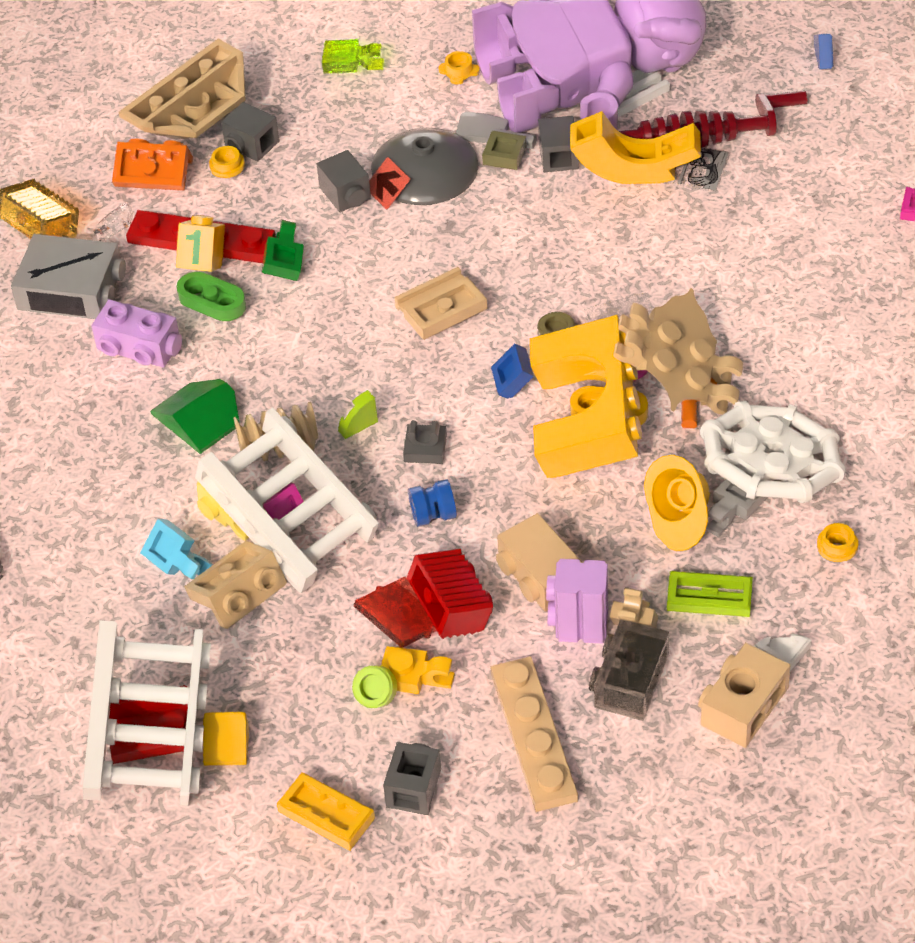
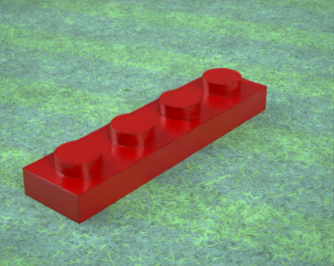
(161, 231)

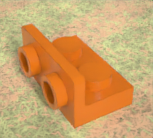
(151, 165)

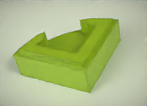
(360, 417)

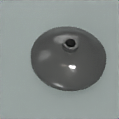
(434, 160)

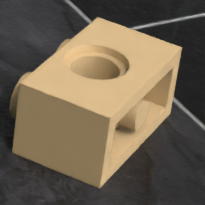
(761, 680)

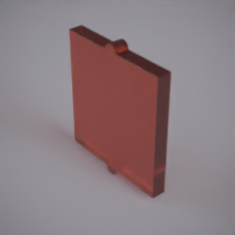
(396, 612)

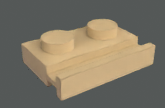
(440, 303)

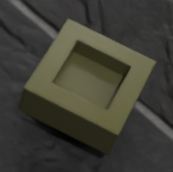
(504, 150)

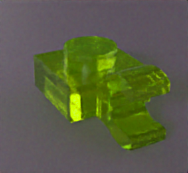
(346, 55)

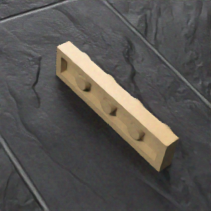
(534, 734)

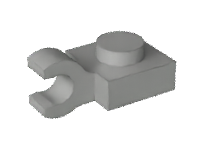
(730, 502)

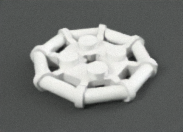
(788, 457)

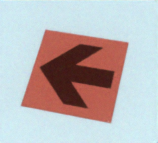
(387, 183)

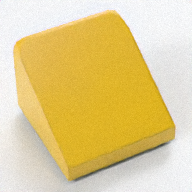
(225, 738)

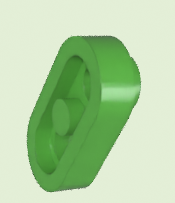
(216, 297)

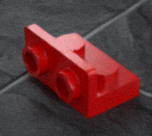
(146, 714)

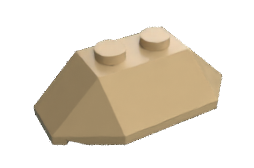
(192, 95)

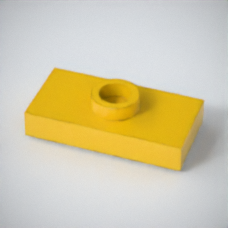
(326, 811)

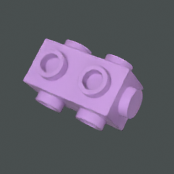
(136, 334)

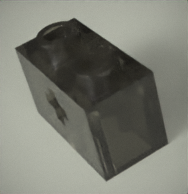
(630, 669)

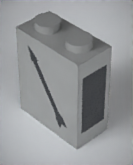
(67, 276)

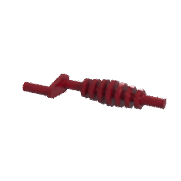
(728, 126)

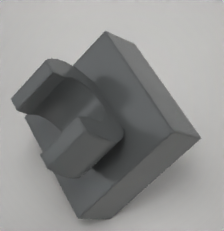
(425, 443)

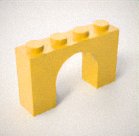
(607, 428)

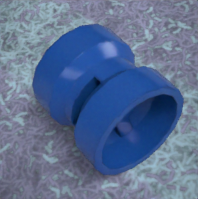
(432, 503)

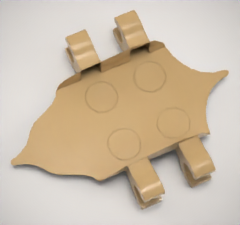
(679, 352)

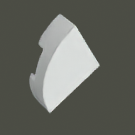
(786, 648)

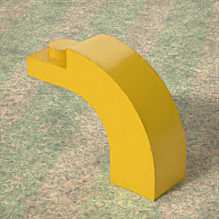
(631, 159)

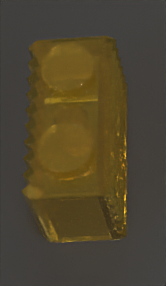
(37, 210)

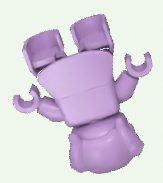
(580, 51)

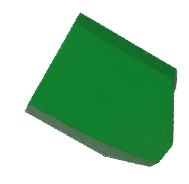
(200, 413)

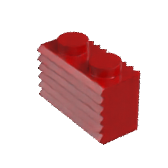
(450, 592)

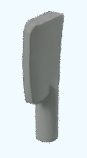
(478, 127)

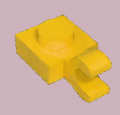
(414, 668)

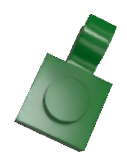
(282, 255)

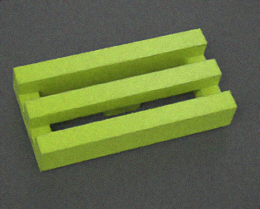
(709, 599)

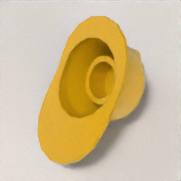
(674, 486)

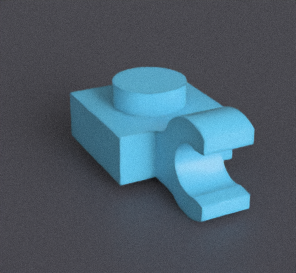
(170, 550)

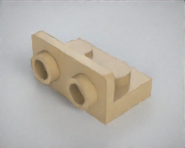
(237, 583)

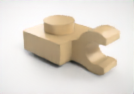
(633, 609)

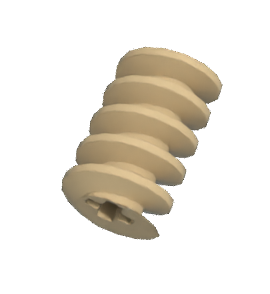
(304, 424)

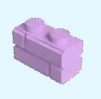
(578, 600)

